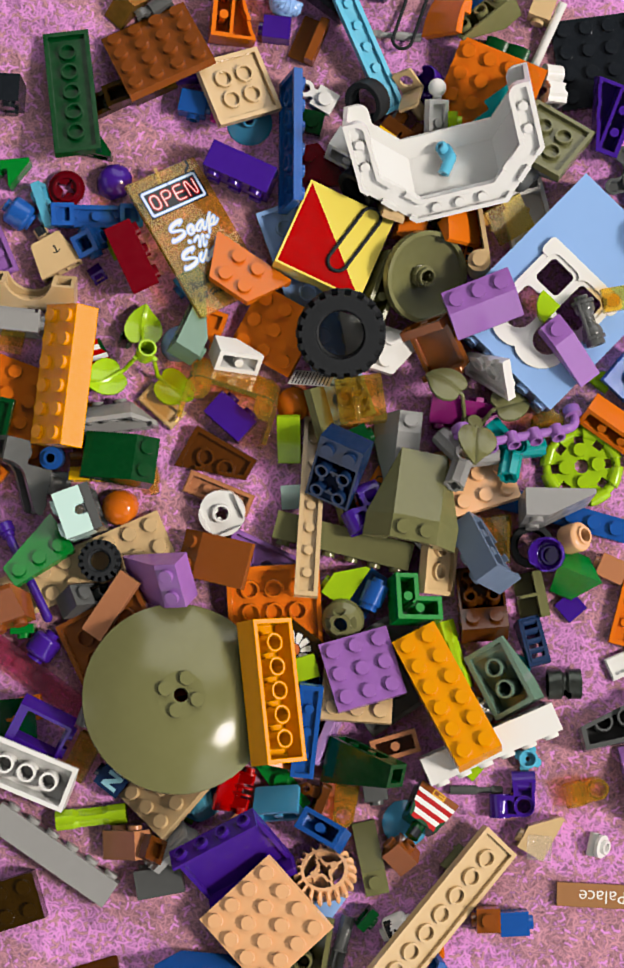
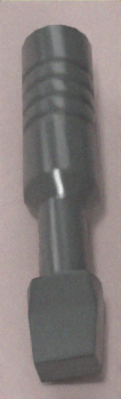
(474, 790)

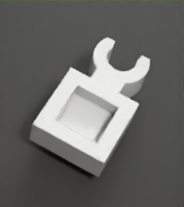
(322, 99)

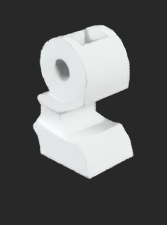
(556, 93)

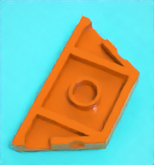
(242, 272)

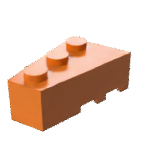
(230, 24)

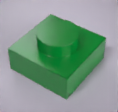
(24, 632)

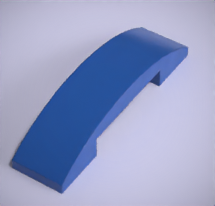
(103, 216)

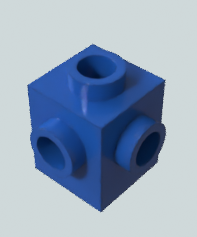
(89, 242)

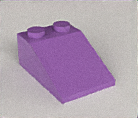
(163, 577)

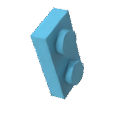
(42, 199)

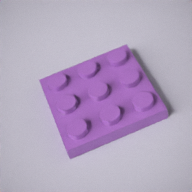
(362, 669)

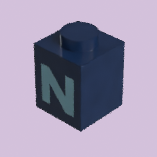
(109, 780)

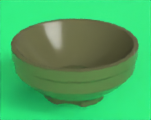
(346, 610)

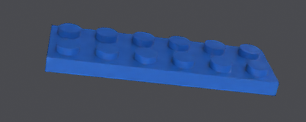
(290, 141)

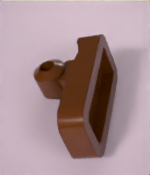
(319, 793)

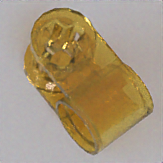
(580, 792)
(345, 800)

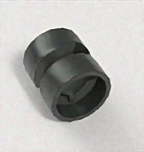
(563, 684)

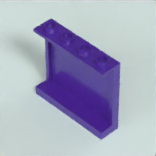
(228, 853)

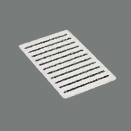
(309, 378)

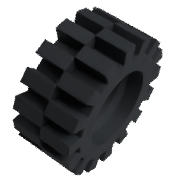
(87, 553)

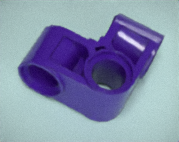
(355, 517)
(506, 804)

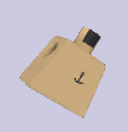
(53, 254)

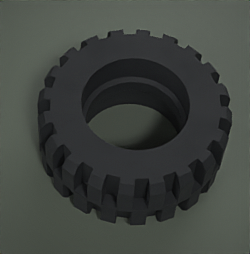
(341, 365)

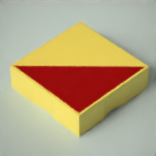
(317, 228)

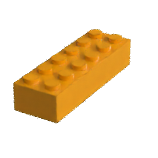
(64, 375)
(271, 691)
(447, 696)

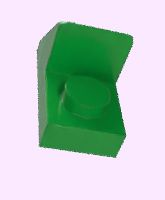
(15, 170)

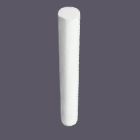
(550, 30)

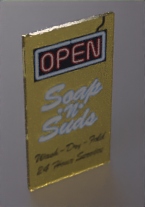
(184, 223)

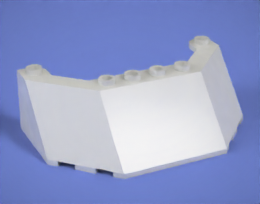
(488, 166)

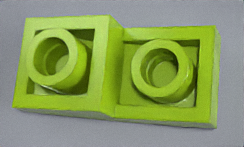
(288, 439)

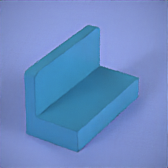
(278, 802)

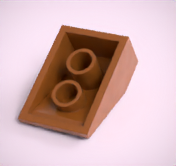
(218, 558)

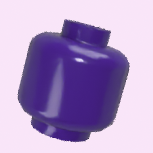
(43, 646)

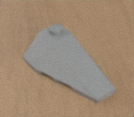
(400, 430)

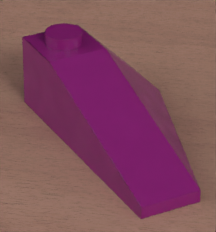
(449, 412)

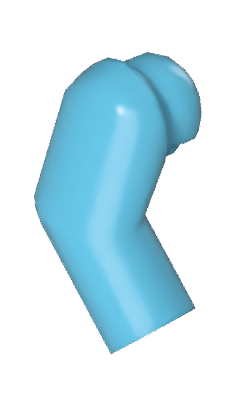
(447, 156)

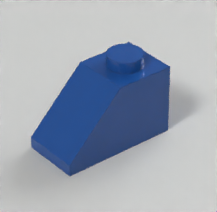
(323, 829)

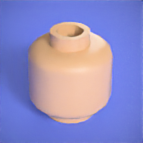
(574, 537)

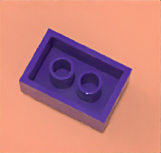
(240, 172)

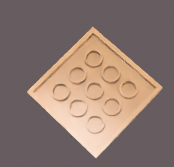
(266, 919)

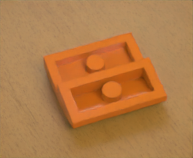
(445, 18)
(461, 229)

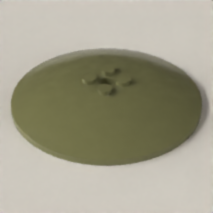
(133, 706)

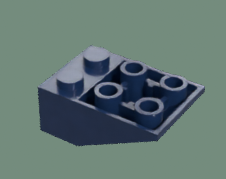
(338, 466)

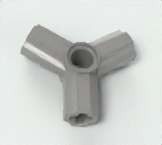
(459, 467)

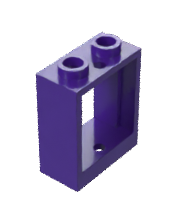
(49, 713)

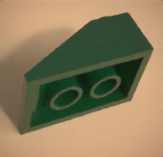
(120, 458)

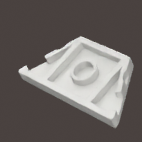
(394, 351)

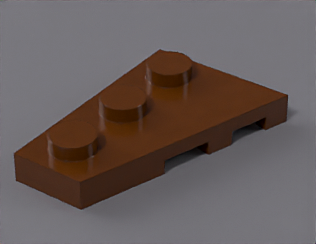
(214, 455)

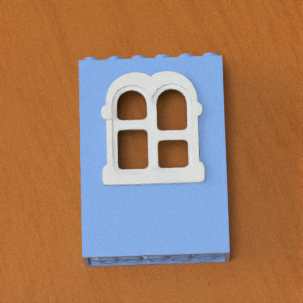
(588, 240)

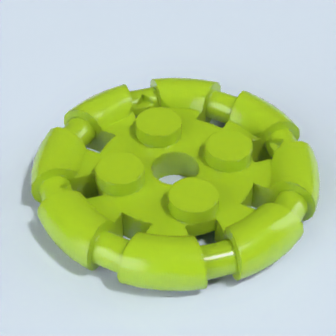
(595, 462)

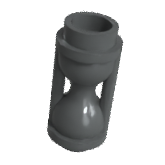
(592, 331)

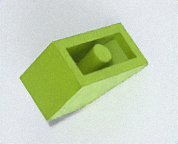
(343, 583)

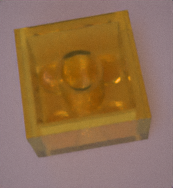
(372, 406)

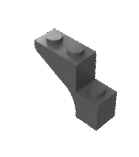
(30, 479)

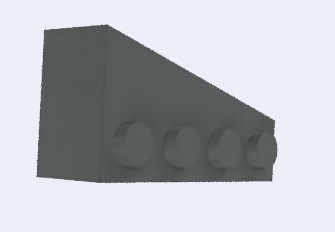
(603, 731)

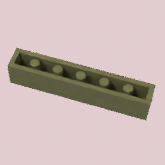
(336, 540)

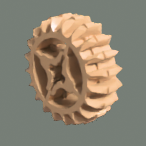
(332, 864)

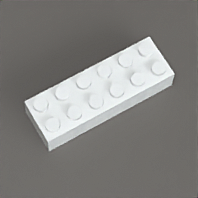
(514, 733)

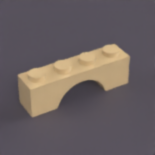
(59, 291)

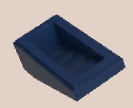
(537, 630)

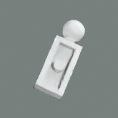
(436, 108)

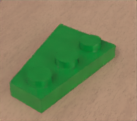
(38, 553)

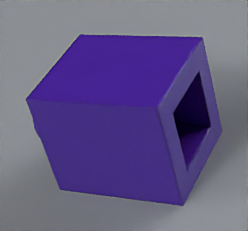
(275, 29)

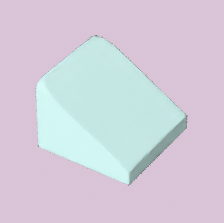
(290, 496)

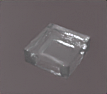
(539, 847)

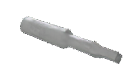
(400, 36)

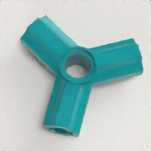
(511, 459)

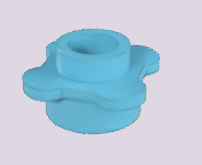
(521, 757)

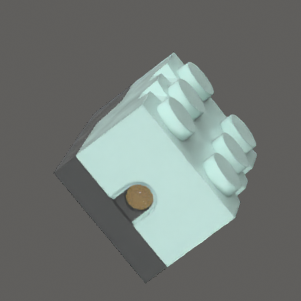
(79, 512)

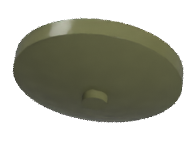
(419, 271)

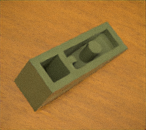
(370, 858)

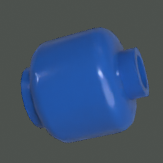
(19, 213)

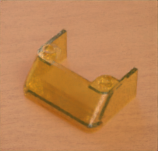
(259, 388)

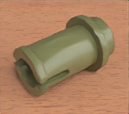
(452, 855)

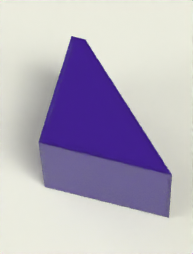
(96, 272)

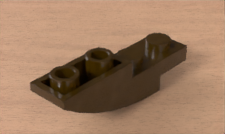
(115, 97)

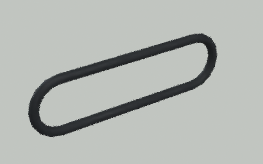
(415, 30)
(347, 232)

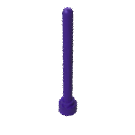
(7, 533)

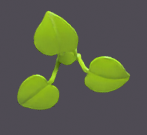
(146, 330)

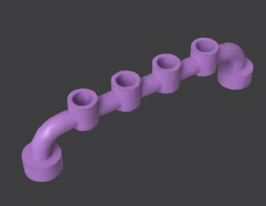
(571, 413)

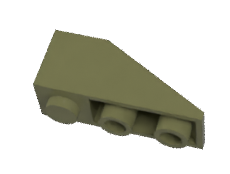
(489, 17)

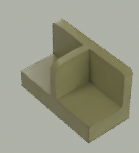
(531, 595)

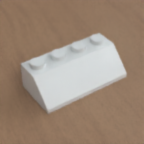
(36, 775)

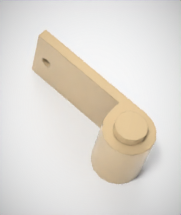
(479, 260)

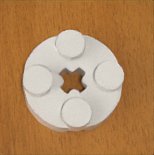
(217, 525)

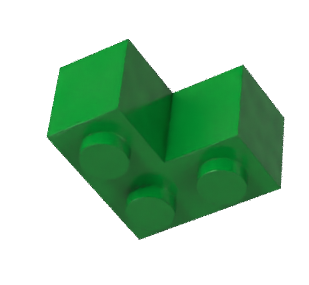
(407, 606)

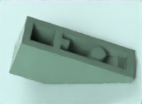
(189, 337)

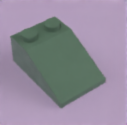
(503, 679)

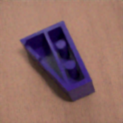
(607, 117)

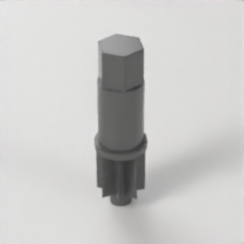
(341, 942)

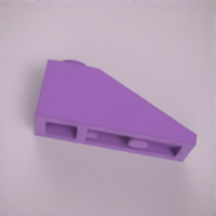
(568, 350)

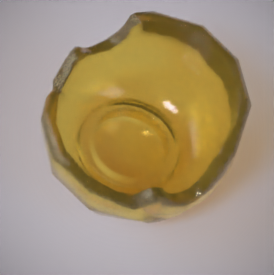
(545, 419)

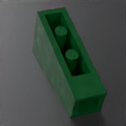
(358, 764)

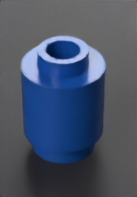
(59, 461)
(373, 594)

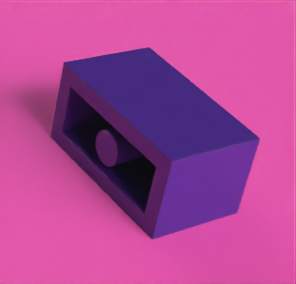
(230, 416)

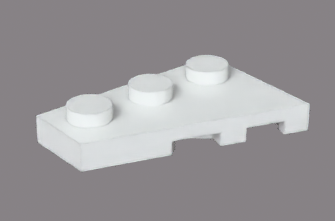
(492, 373)

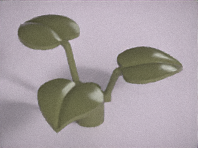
(473, 438)

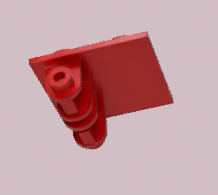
(229, 793)

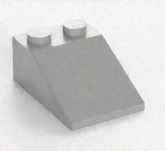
(546, 505)

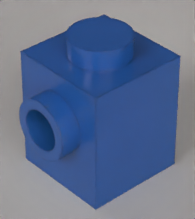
(193, 105)

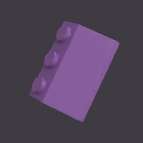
(482, 303)

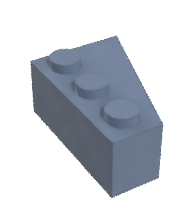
(481, 555)

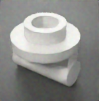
(598, 845)

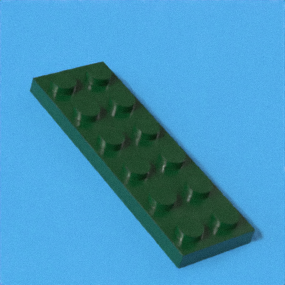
(71, 93)

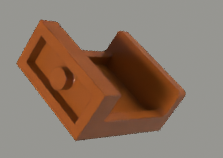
(436, 344)

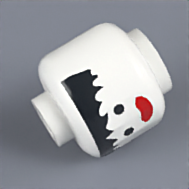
(391, 924)

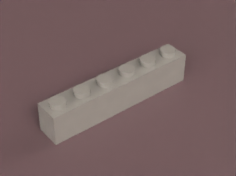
(55, 855)

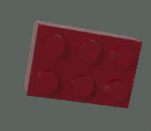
(132, 255)

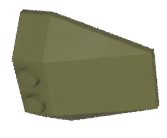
(415, 502)

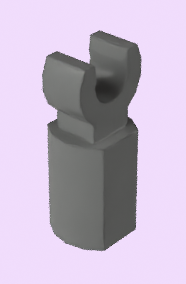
(153, 7)

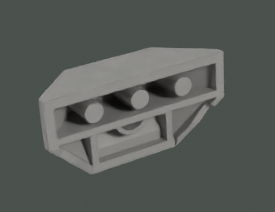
(117, 418)

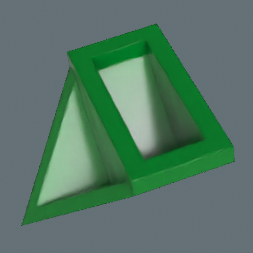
(575, 577)

